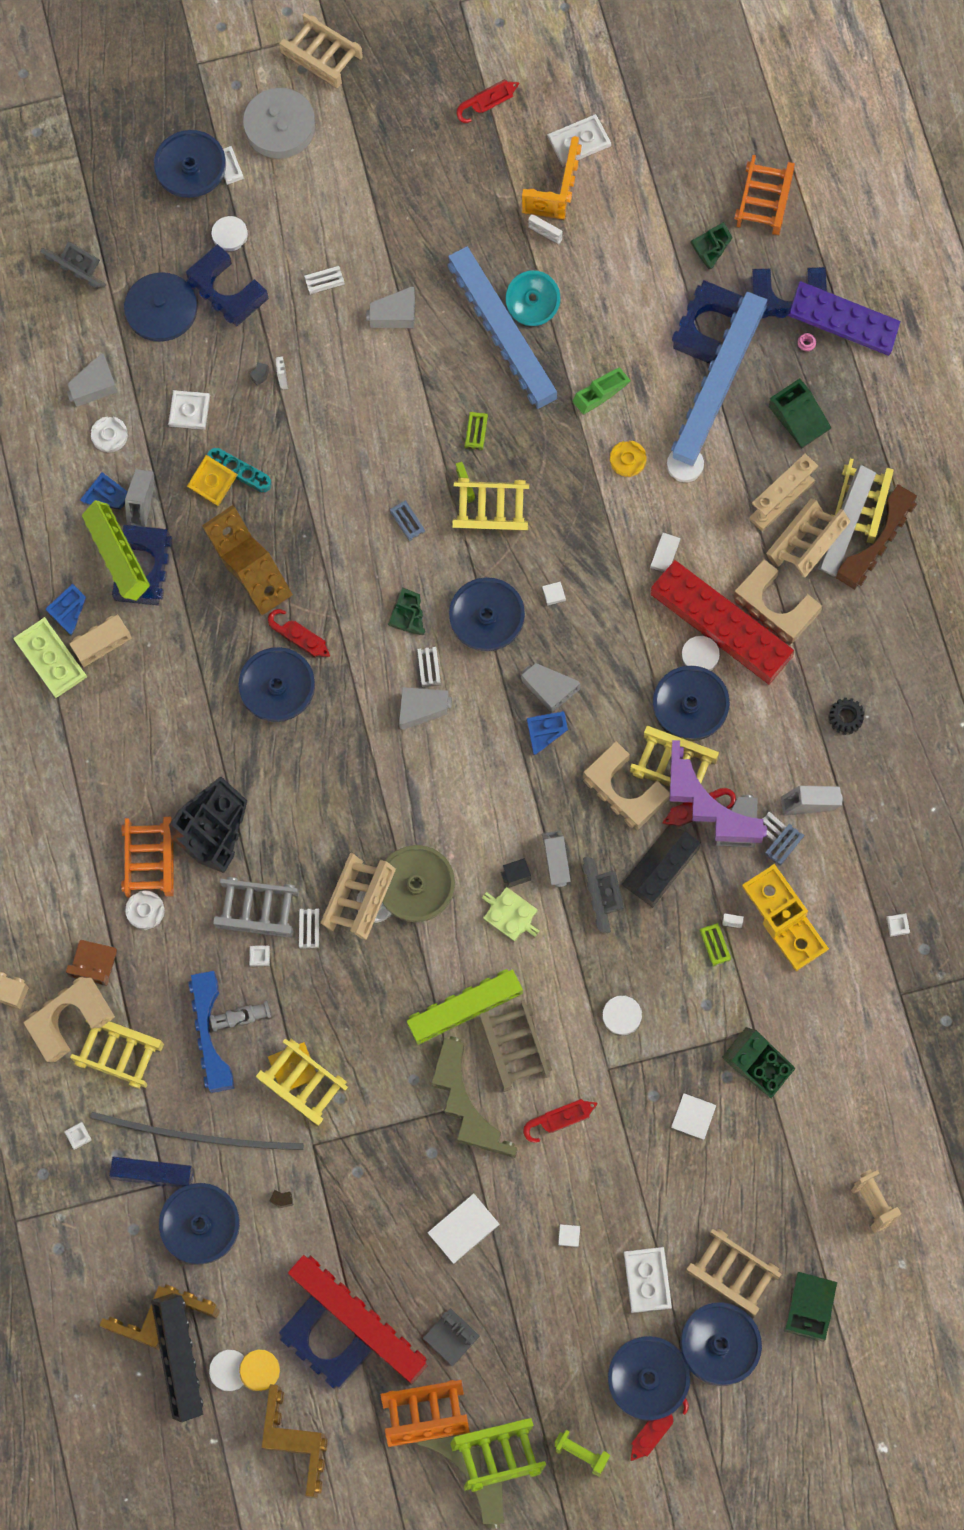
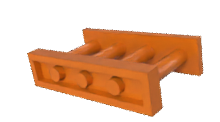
(778, 205)
(165, 865)
(426, 1430)

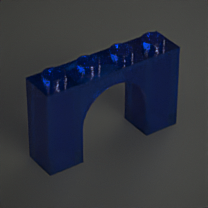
(708, 298)
(234, 307)
(777, 307)
(156, 543)
(297, 1334)

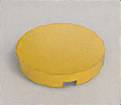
(628, 458)
(259, 1370)

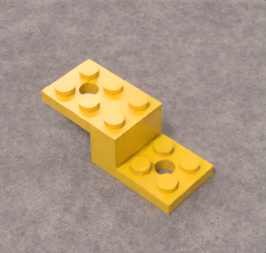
(785, 917)

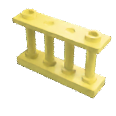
(878, 496)
(481, 520)
(691, 749)
(132, 1038)
(300, 1100)

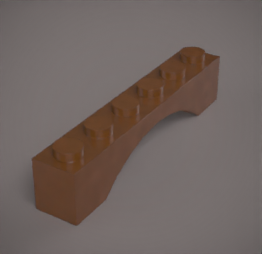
(856, 566)

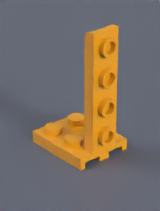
(548, 203)

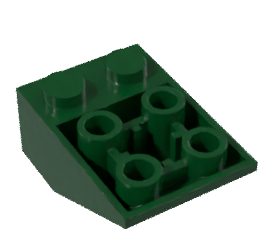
(799, 413)
(758, 1062)
(810, 1307)

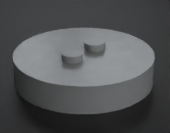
(279, 123)

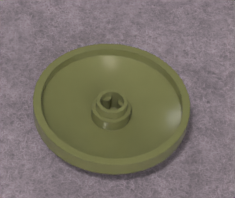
(420, 884)

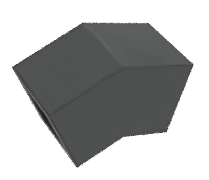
(260, 373)

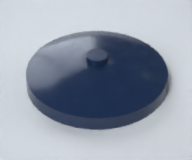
(190, 163)
(160, 306)
(487, 614)
(276, 684)
(691, 703)
(199, 1223)
(720, 1344)
(648, 1378)

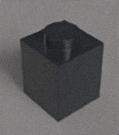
(516, 873)

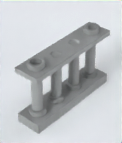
(244, 923)

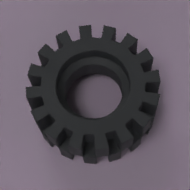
(843, 726)

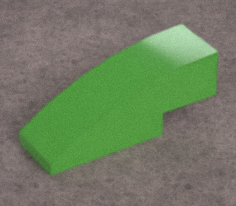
(600, 390)

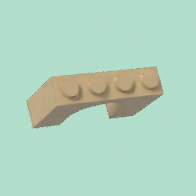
(787, 625)
(636, 810)
(44, 1023)

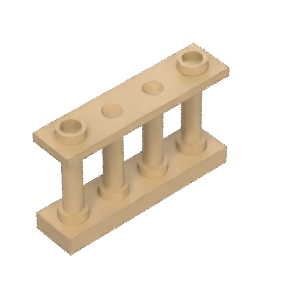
(319, 66)
(783, 492)
(796, 531)
(372, 901)
(883, 1214)
(715, 1281)

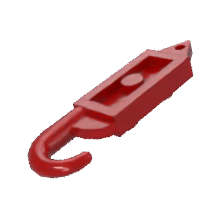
(488, 98)
(299, 635)
(682, 813)
(560, 1118)
(652, 1434)

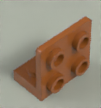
(92, 962)

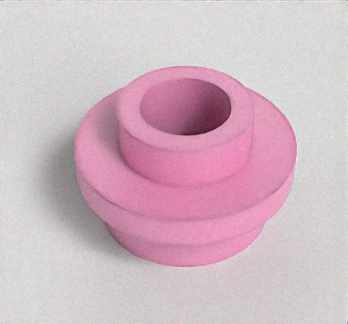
(807, 337)

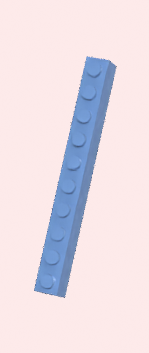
(502, 327)
(719, 379)

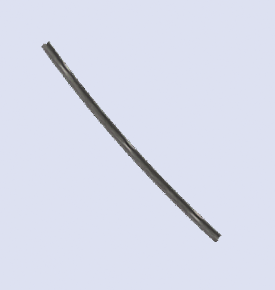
(196, 1137)

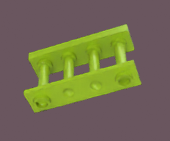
(502, 1434)
(597, 1461)

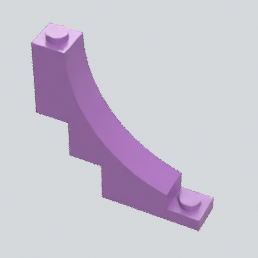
(728, 824)

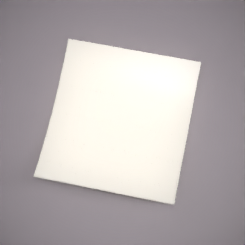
(693, 1116)

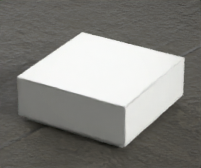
(553, 593)
(732, 920)
(897, 925)
(259, 956)
(78, 1135)
(569, 1235)

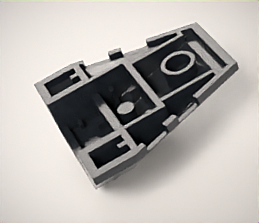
(210, 825)

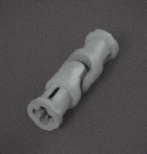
(239, 1016)

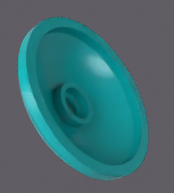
(536, 311)

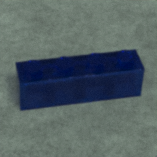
(151, 1172)

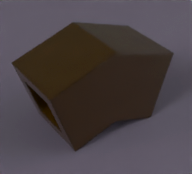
(281, 1199)

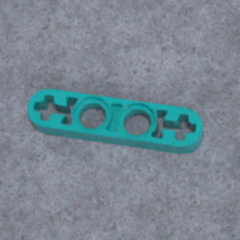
(240, 468)

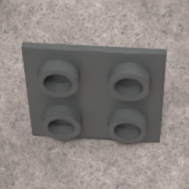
(451, 1337)

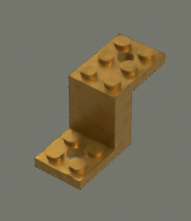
(247, 560)
(148, 1333)
(294, 1441)

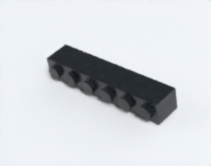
(177, 1357)

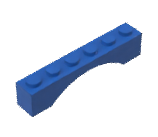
(205, 992)

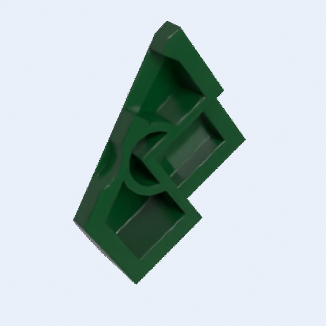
(712, 244)
(407, 612)

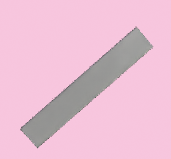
(852, 507)

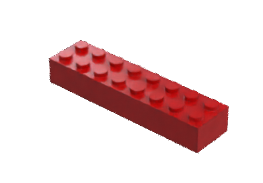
(722, 622)
(357, 1319)

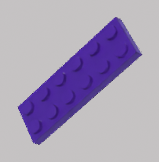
(844, 318)

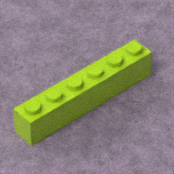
(115, 550)
(464, 1006)

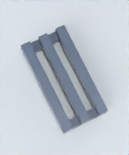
(415, 533)
(794, 832)

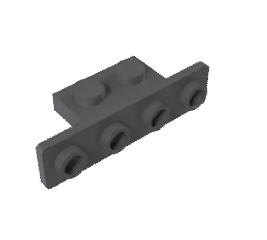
(78, 261)
(604, 893)

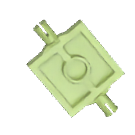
(510, 914)

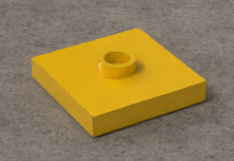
(212, 480)
(290, 1064)

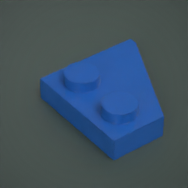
(105, 491)
(67, 608)
(546, 729)

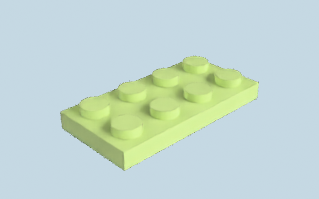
(50, 657)

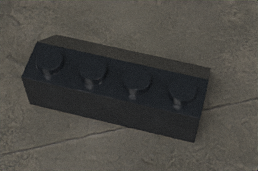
(661, 865)

